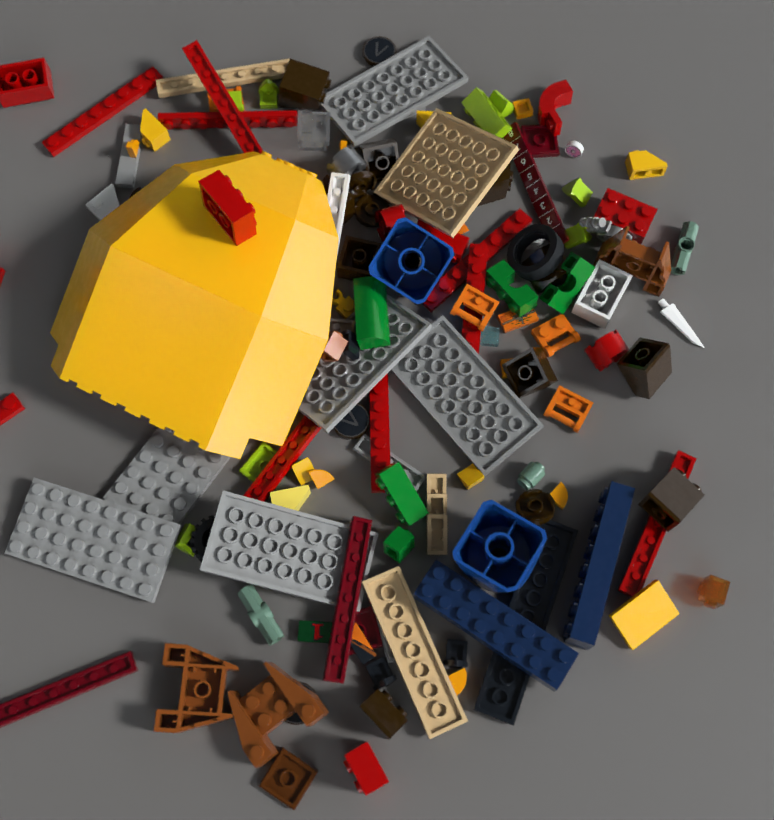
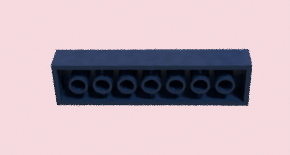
(599, 566)
(496, 625)

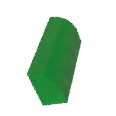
(371, 313)

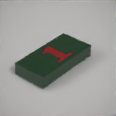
(314, 631)

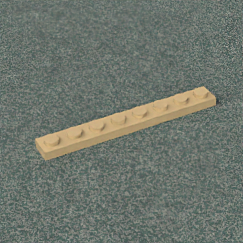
(229, 77)

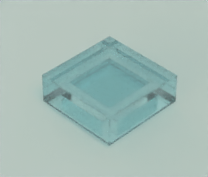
(490, 336)

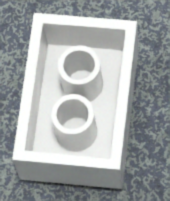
(601, 294)

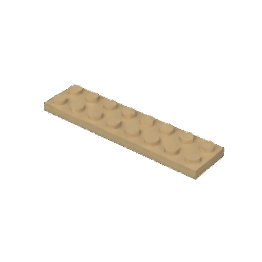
(414, 652)

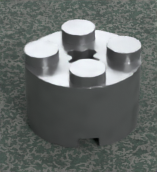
(346, 162)

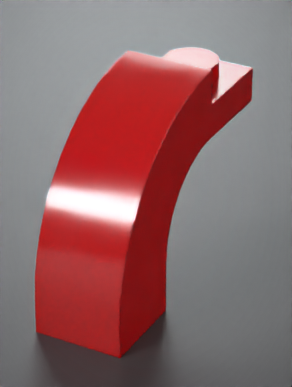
(553, 97)

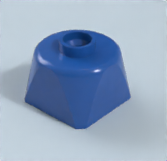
(390, 263)
(499, 528)

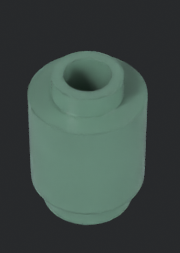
(531, 475)

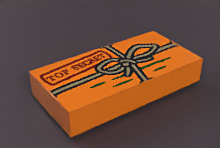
(510, 321)

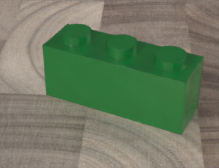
(401, 494)

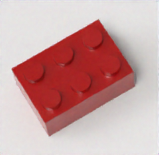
(25, 82)
(228, 207)
(626, 212)

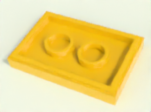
(643, 614)

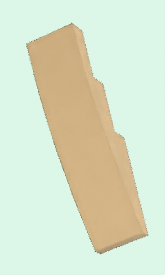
(437, 514)

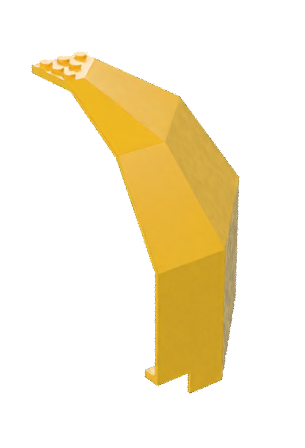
(189, 321)

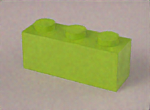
(485, 113)

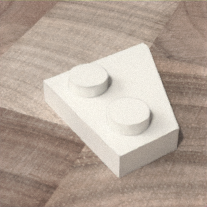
(104, 202)

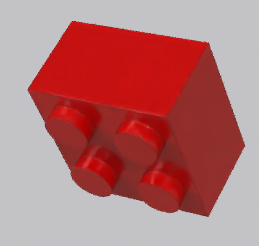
(365, 768)

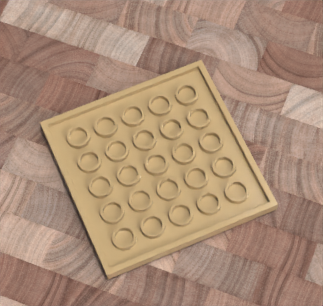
(446, 171)

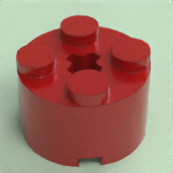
(387, 218)
(606, 349)

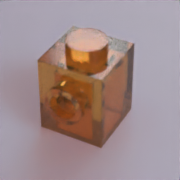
(713, 591)

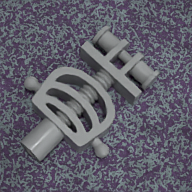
(604, 228)

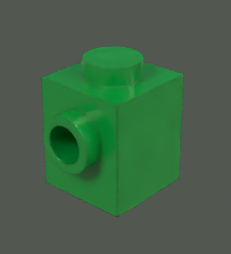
(399, 544)

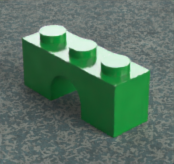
(577, 272)
(518, 299)

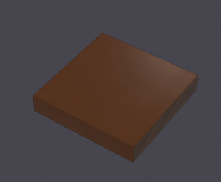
(288, 778)

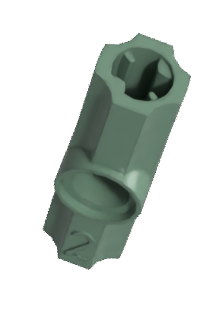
(686, 240)
(260, 614)

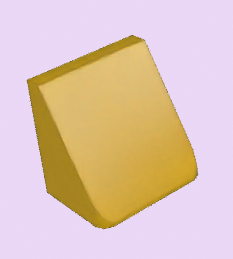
(300, 470)
(470, 476)

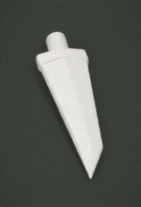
(674, 316)

